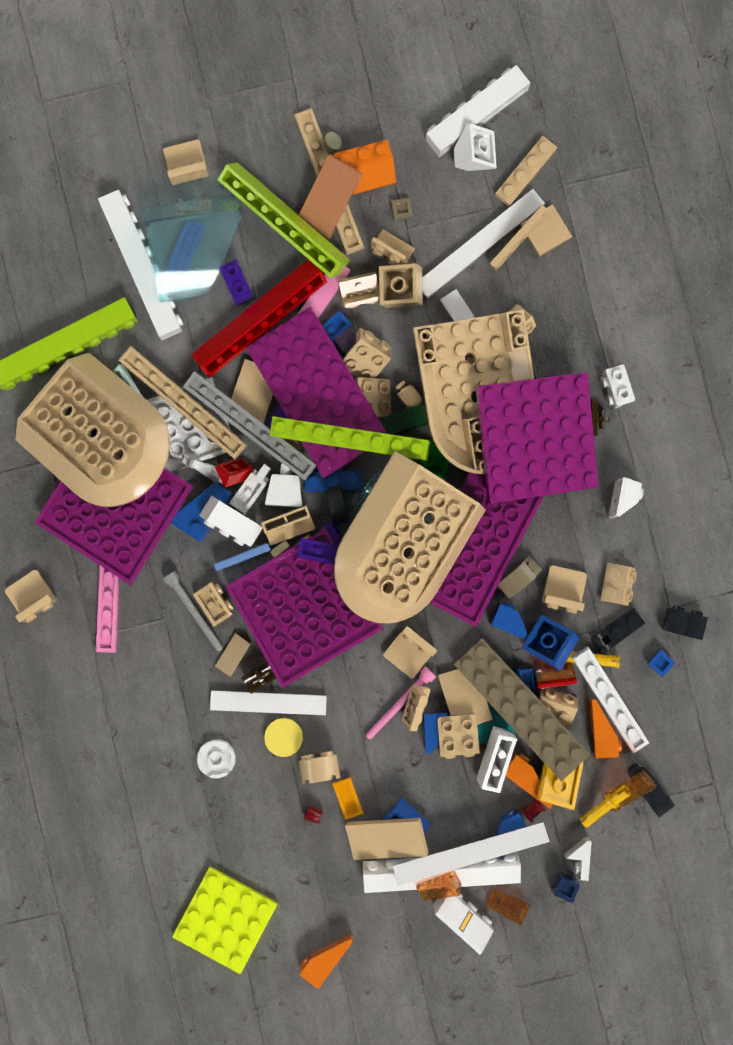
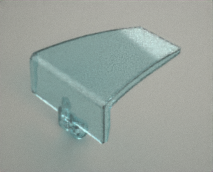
(190, 243)

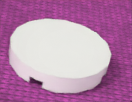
(216, 758)

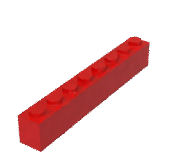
(259, 318)

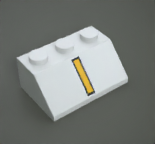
(465, 921)

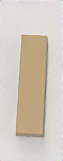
(519, 238)

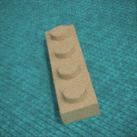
(526, 171)

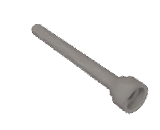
(173, 581)

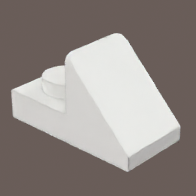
(581, 851)

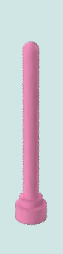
(425, 676)

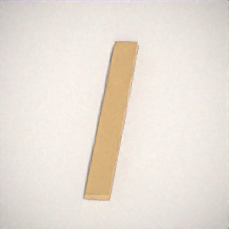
(313, 141)
(182, 402)

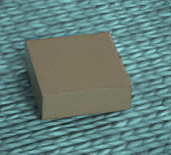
(401, 208)
(281, 548)

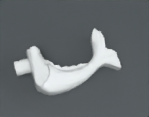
(206, 469)

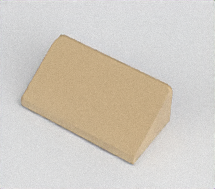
(233, 654)

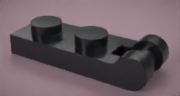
(618, 630)

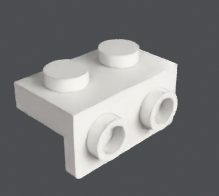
(617, 386)

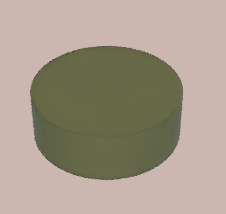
(331, 142)

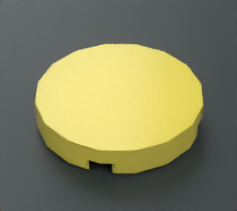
(283, 737)

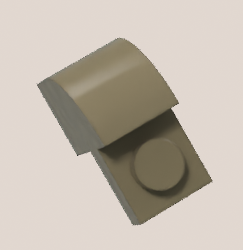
(519, 577)

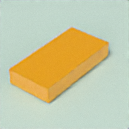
(347, 798)

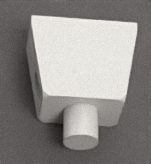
(284, 489)

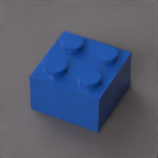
(550, 642)

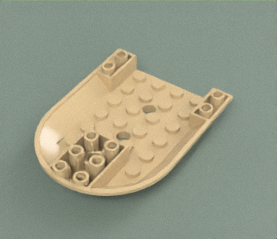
(499, 356)
(123, 425)
(391, 523)

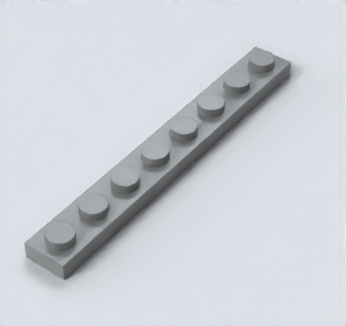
(249, 425)

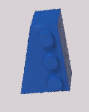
(188, 517)

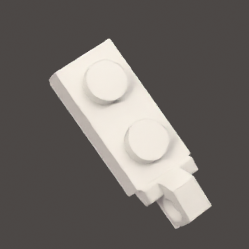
(251, 489)

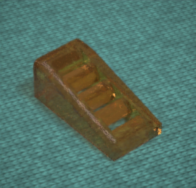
(545, 672)
(447, 886)
(518, 903)

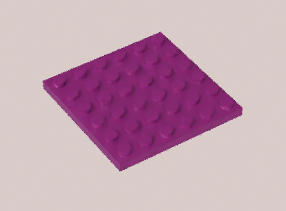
(537, 437)
(120, 535)
(298, 613)

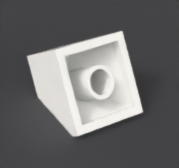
(475, 149)
(625, 496)

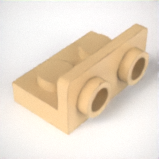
(415, 707)

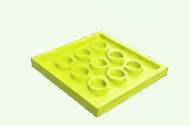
(225, 920)

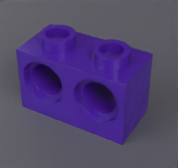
(236, 283)

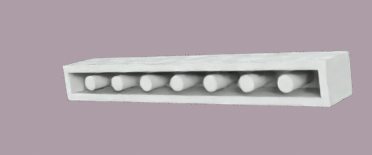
(139, 262)
(500, 870)

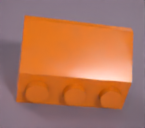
(374, 162)

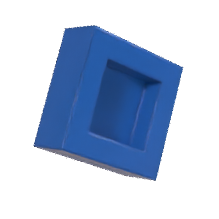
(660, 663)

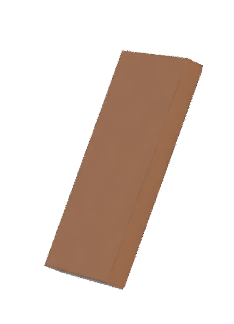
(330, 195)

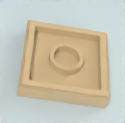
(548, 233)

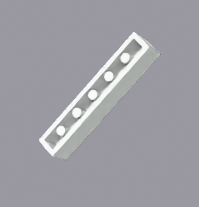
(477, 110)

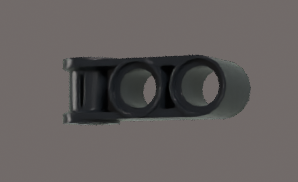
(657, 798)

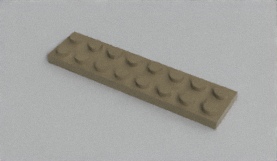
(522, 710)

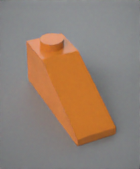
(603, 738)
(524, 775)
(321, 962)

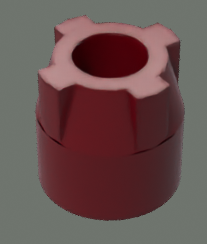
(313, 814)

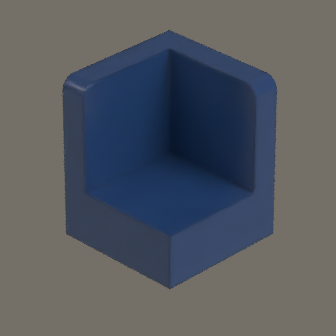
(565, 887)

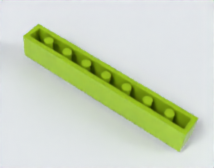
(283, 220)
(66, 342)
(349, 438)

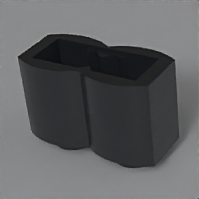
(685, 623)

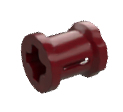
(533, 810)

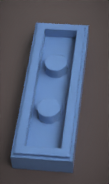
(242, 557)

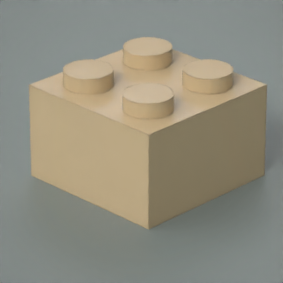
(400, 285)

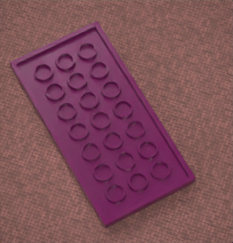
(314, 384)
(485, 554)

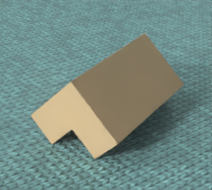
(288, 525)

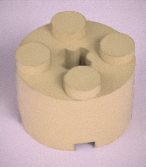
(319, 768)

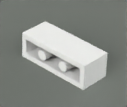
(230, 522)
(496, 759)

